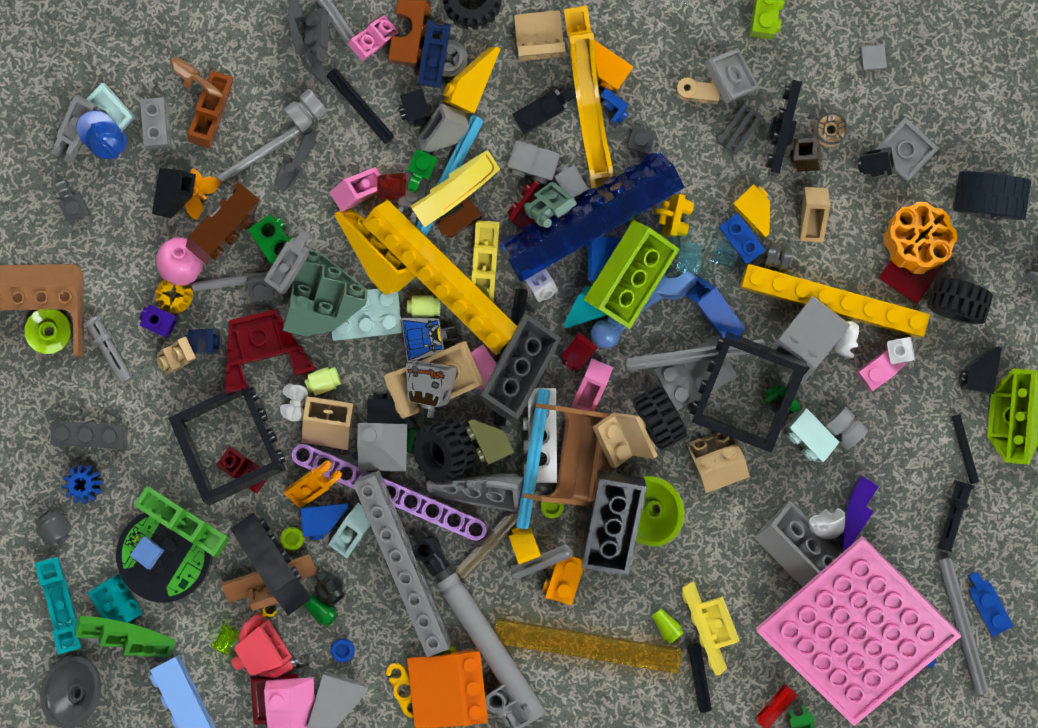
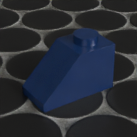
(204, 341)

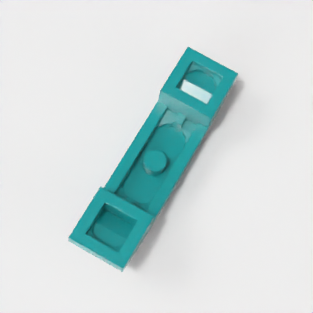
(59, 603)

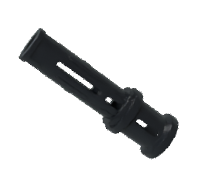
(958, 501)

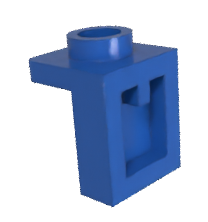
(613, 102)

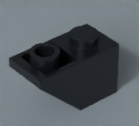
(172, 191)

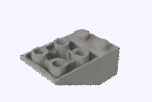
(811, 335)

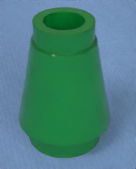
(321, 611)

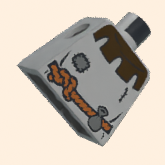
(429, 385)

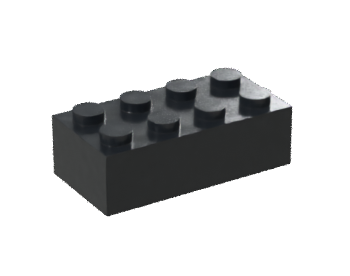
(613, 522)

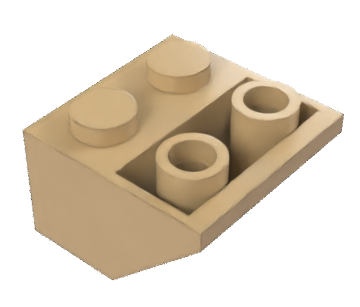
(327, 422)
(717, 461)

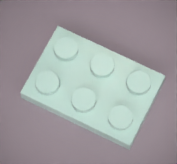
(376, 318)

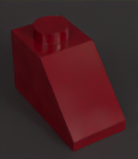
(578, 353)

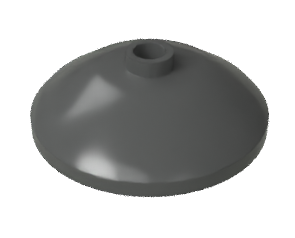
(62, 688)

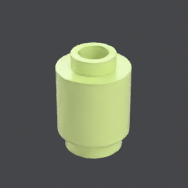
(424, 306)
(322, 380)

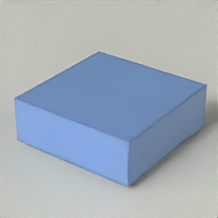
(147, 552)

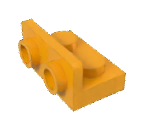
(563, 580)

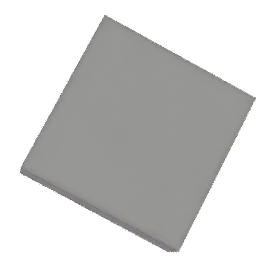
(873, 57)

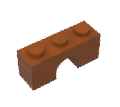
(408, 49)

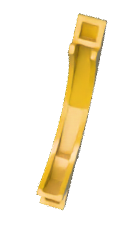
(587, 94)

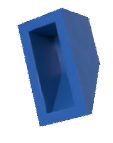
(321, 519)

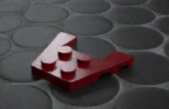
(257, 339)

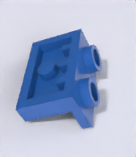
(741, 238)

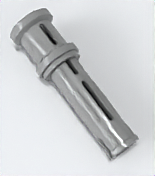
(105, 337)

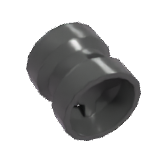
(777, 259)

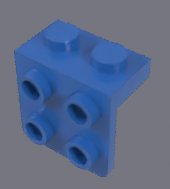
(599, 253)

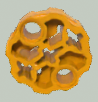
(920, 220)

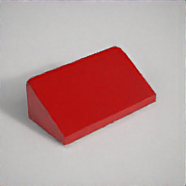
(776, 706)

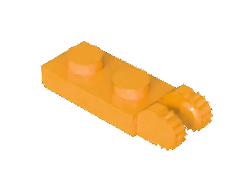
(311, 485)

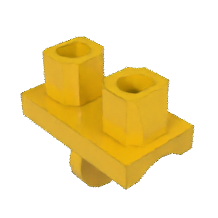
(671, 214)

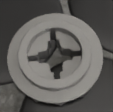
(460, 59)

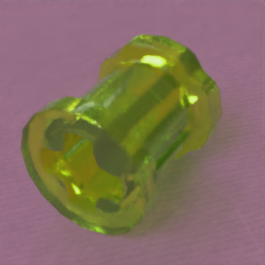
(225, 639)

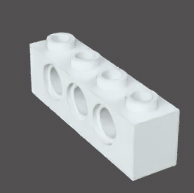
(548, 472)

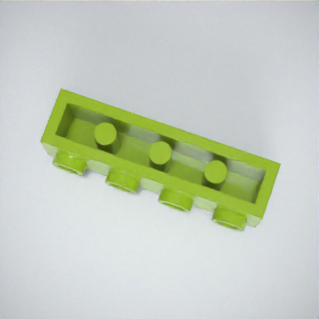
(765, 18)

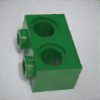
(270, 244)

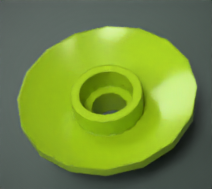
(36, 331)

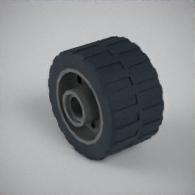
(992, 195)

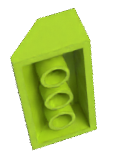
(631, 274)

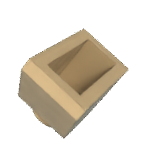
(814, 214)

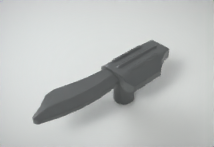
(290, 169)

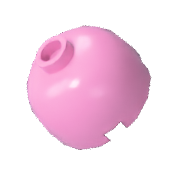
(177, 263)

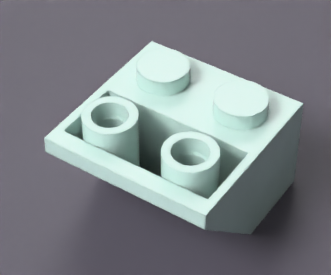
(811, 436)

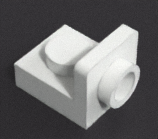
(542, 285)
(901, 350)

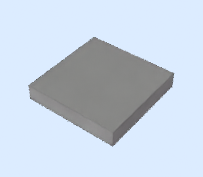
(732, 75)
(909, 149)

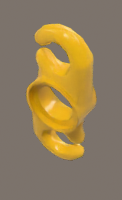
(403, 679)

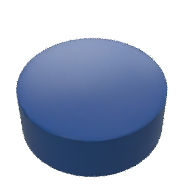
(342, 650)

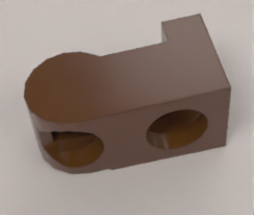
(453, 225)

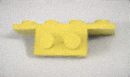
(713, 625)

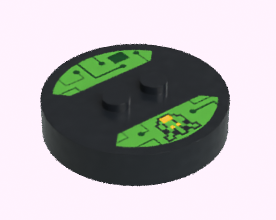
(177, 571)

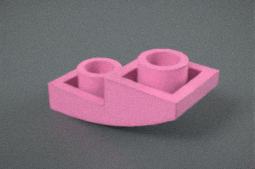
(373, 38)

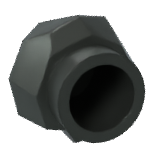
(329, 588)

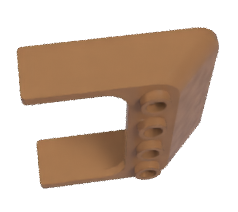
(46, 289)
(579, 458)

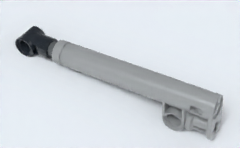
(519, 701)

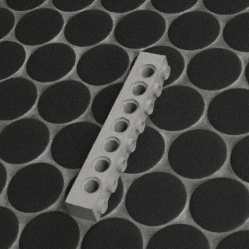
(402, 563)

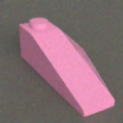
(289, 702)

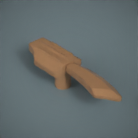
(189, 74)

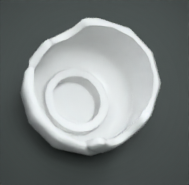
(848, 341)
(827, 524)

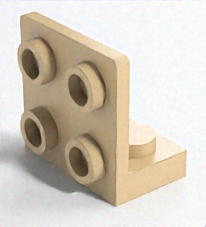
(539, 36)
(624, 437)

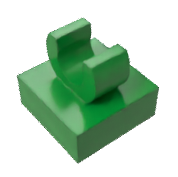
(803, 721)

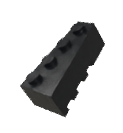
(271, 563)

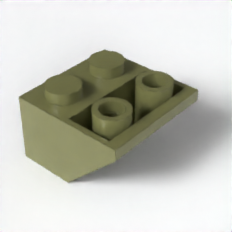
(491, 441)

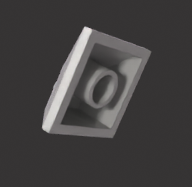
(382, 446)

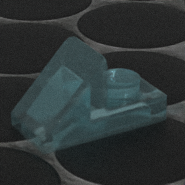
(690, 257)

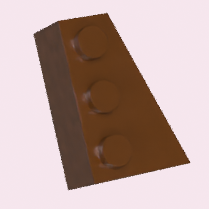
(223, 225)

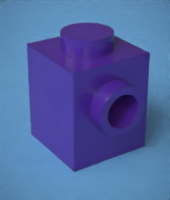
(158, 320)

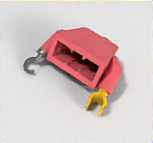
(262, 649)

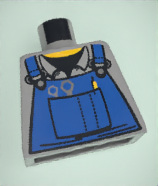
(425, 337)

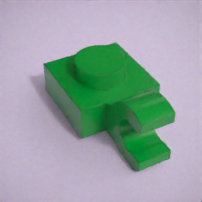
(421, 168)

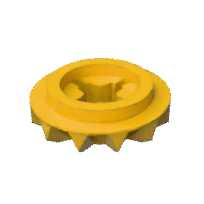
(179, 304)

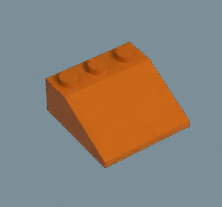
(447, 689)

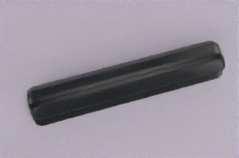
(699, 677)

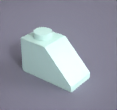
(350, 531)

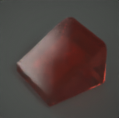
(391, 186)

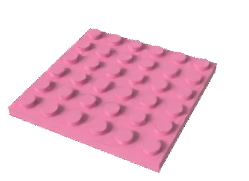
(858, 631)

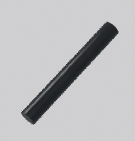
(965, 449)

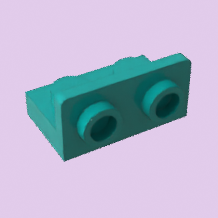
(115, 600)

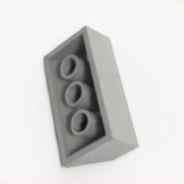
(794, 546)

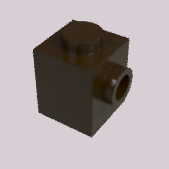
(806, 154)

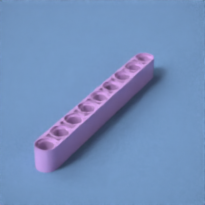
(401, 493)

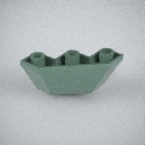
(321, 297)

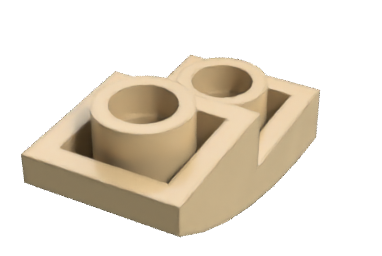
(175, 356)

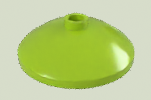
(660, 527)

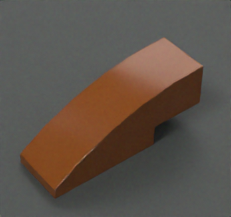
(209, 111)

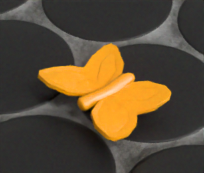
(202, 186)

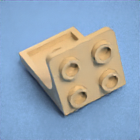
(466, 377)

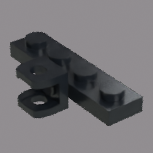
(783, 128)

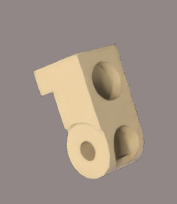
(698, 91)

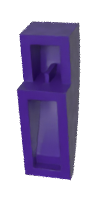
(856, 511)

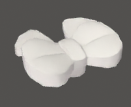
(294, 410)

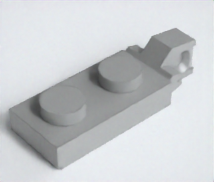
(289, 262)

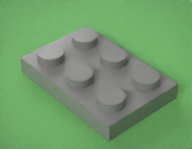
(684, 379)

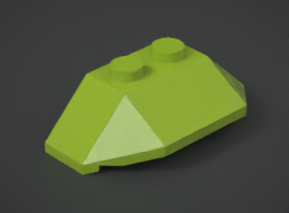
(1015, 416)

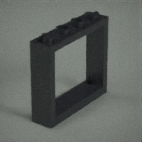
(797, 365)
(209, 495)

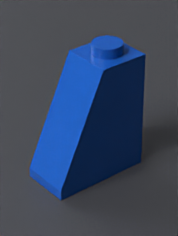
(714, 308)

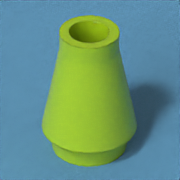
(667, 626)

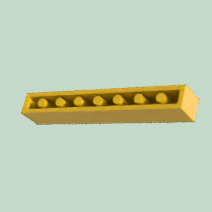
(440, 276)
(839, 301)

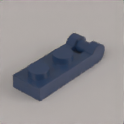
(434, 55)

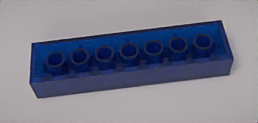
(593, 216)

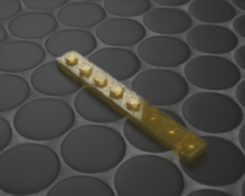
(589, 645)

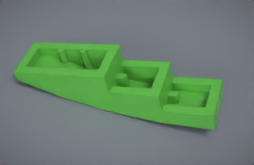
(182, 521)
(133, 638)

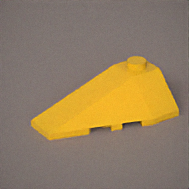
(378, 261)

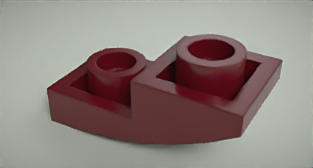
(237, 465)

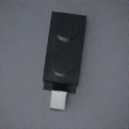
(542, 110)

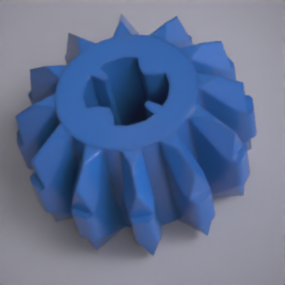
(91, 483)

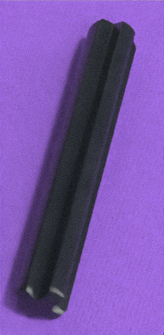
(360, 106)

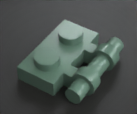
(549, 202)

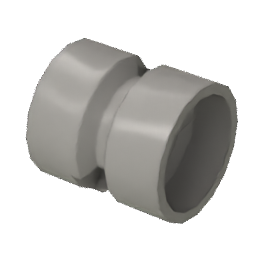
(305, 110)
(846, 428)

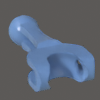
(607, 332)

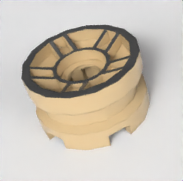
(840, 129)

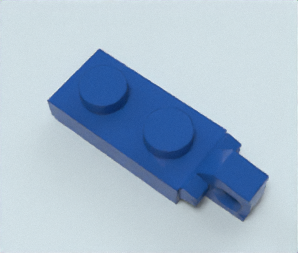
(988, 605)

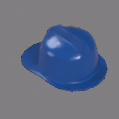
(101, 134)

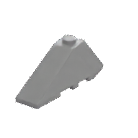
(489, 490)

